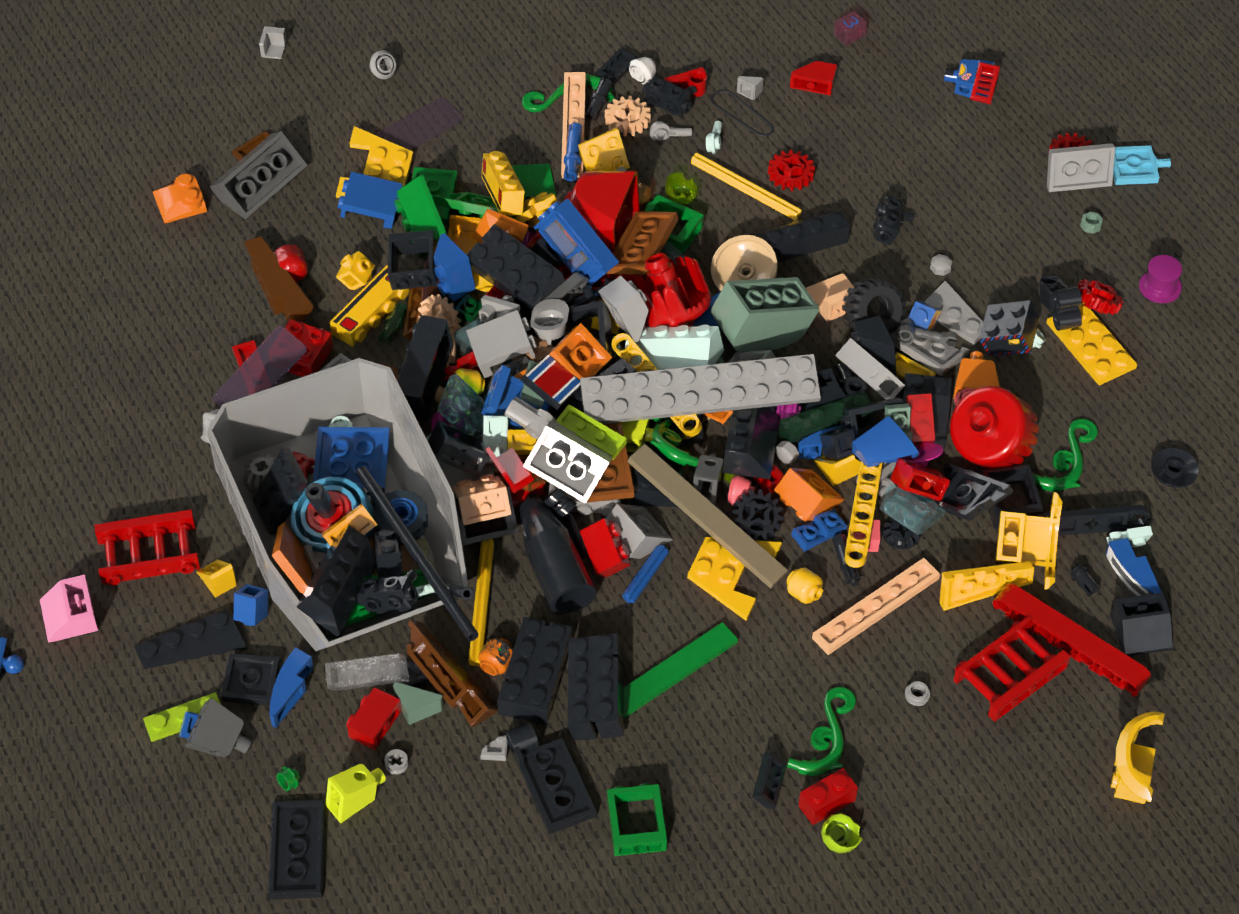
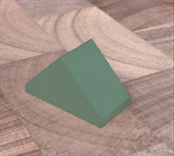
(417, 703)

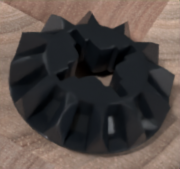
(894, 538)

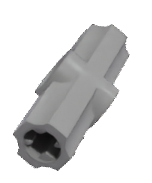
(530, 418)

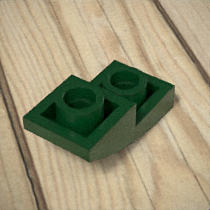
(467, 307)

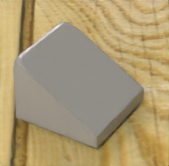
(749, 86)

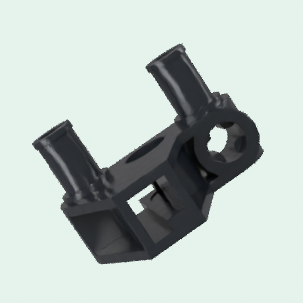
(834, 389)

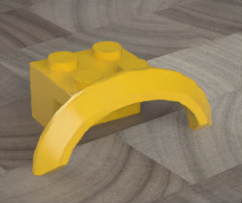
(1030, 539)
(1134, 761)

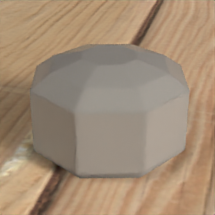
(941, 264)
(787, 452)

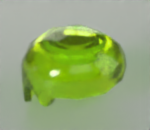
(676, 185)

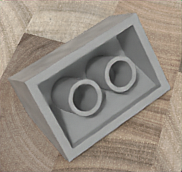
(567, 461)

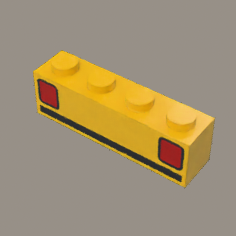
(502, 183)
(366, 309)

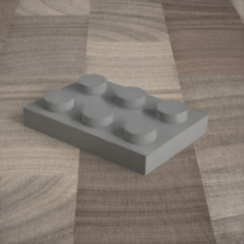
(1080, 167)

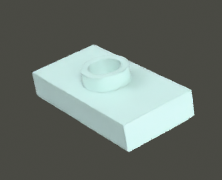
(495, 434)

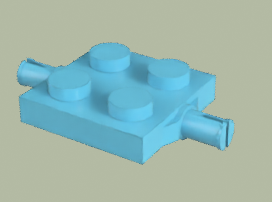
(1137, 165)

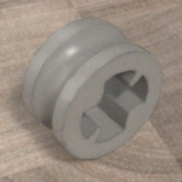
(396, 754)

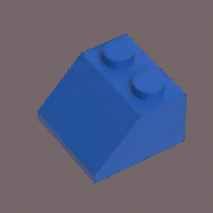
(452, 269)

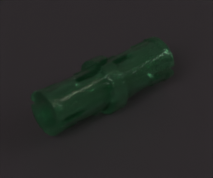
(393, 323)

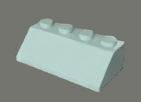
(679, 346)

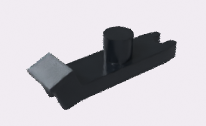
(589, 294)

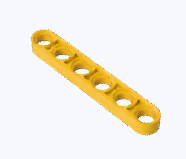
(646, 365)
(866, 506)

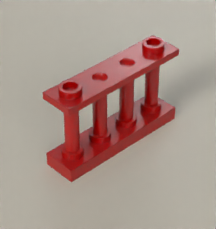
(137, 528)
(1017, 690)

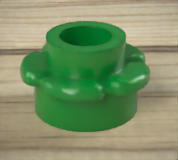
(289, 775)

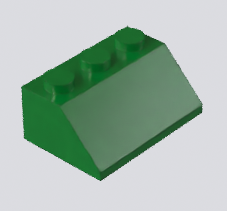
(418, 209)

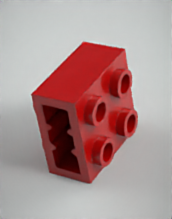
(318, 345)

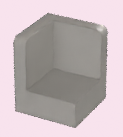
(272, 42)

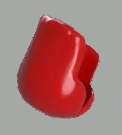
(293, 260)

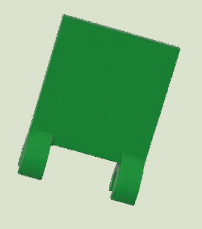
(535, 179)

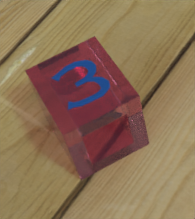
(850, 28)

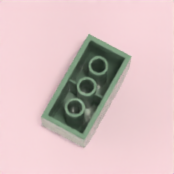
(764, 313)

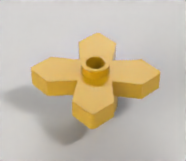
(535, 207)

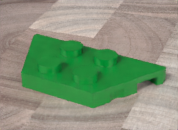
(467, 203)

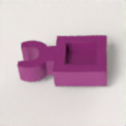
(788, 410)

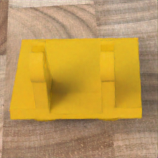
(604, 152)

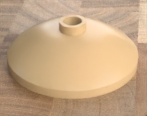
(743, 254)

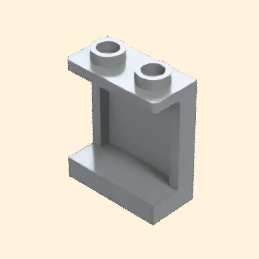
(500, 341)

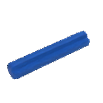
(645, 574)

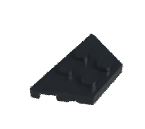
(970, 492)

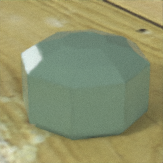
(1091, 222)

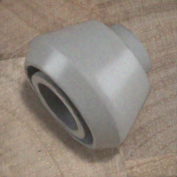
(383, 64)

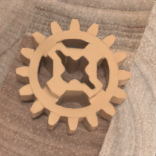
(627, 115)
(439, 308)

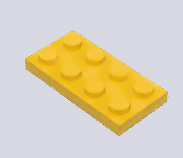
(1095, 348)

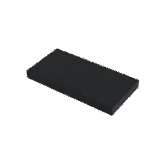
(296, 849)

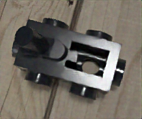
(668, 96)
(889, 219)
(388, 594)

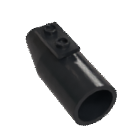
(556, 557)

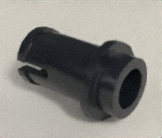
(1084, 579)

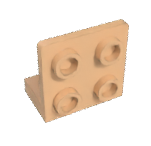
(830, 295)
(482, 499)

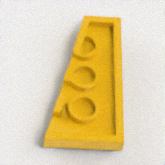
(978, 583)

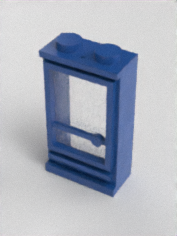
(575, 241)

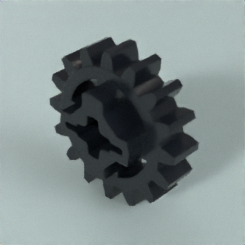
(751, 508)

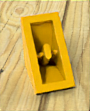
(218, 577)

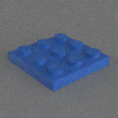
(346, 449)

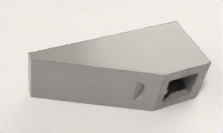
(869, 370)

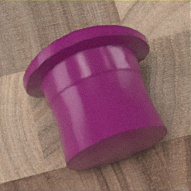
(1162, 280)

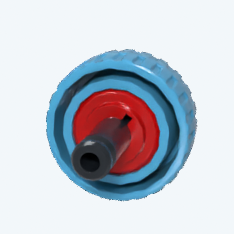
(324, 505)

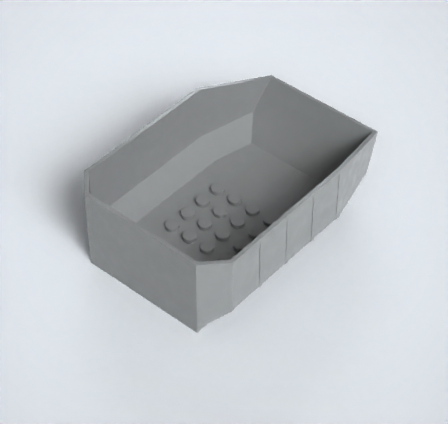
(290, 419)

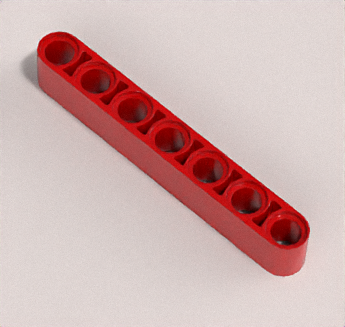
(1073, 638)

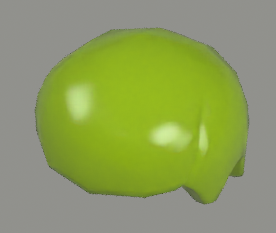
(835, 828)

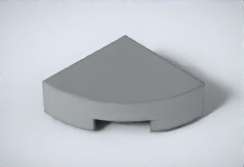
(496, 749)

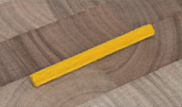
(746, 186)
(481, 599)

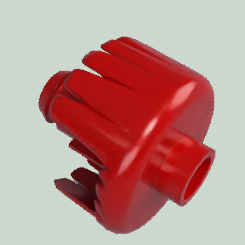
(673, 293)
(993, 427)

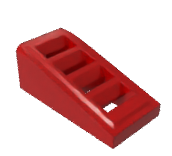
(987, 70)

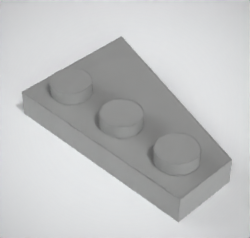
(956, 313)
(932, 353)

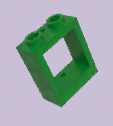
(692, 218)
(639, 842)

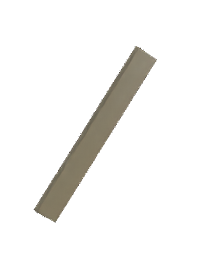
(707, 516)

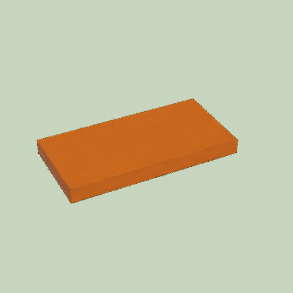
(290, 557)

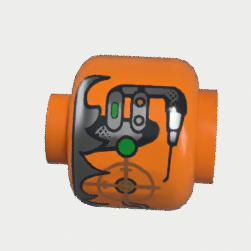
(495, 656)

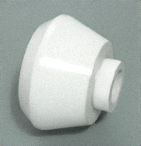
(642, 69)

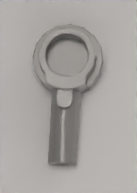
(662, 131)

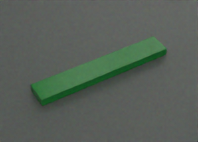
(677, 667)

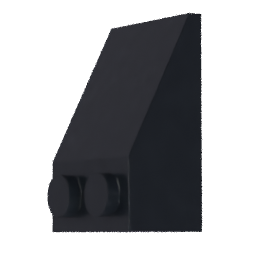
(941, 393)

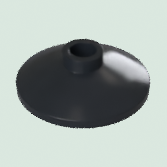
(1177, 460)

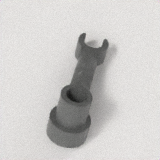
(907, 332)

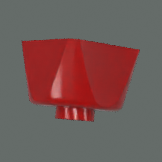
(607, 202)

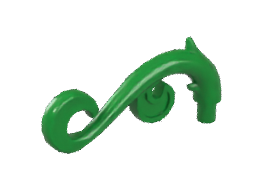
(591, 80)
(667, 442)
(1075, 458)
(820, 734)

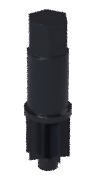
(851, 574)

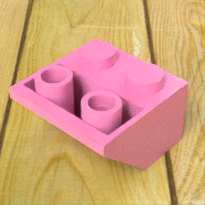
(68, 609)

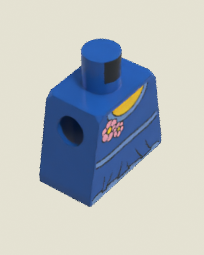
(966, 76)

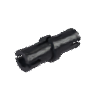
(598, 99)

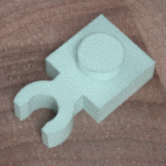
(1136, 536)

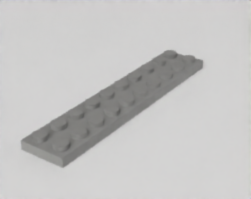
(700, 389)

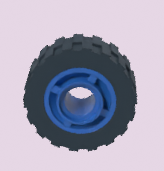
(406, 505)

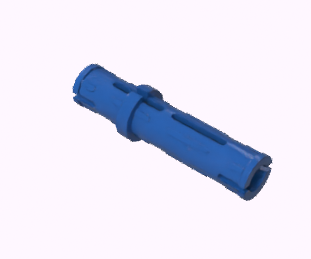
(572, 158)

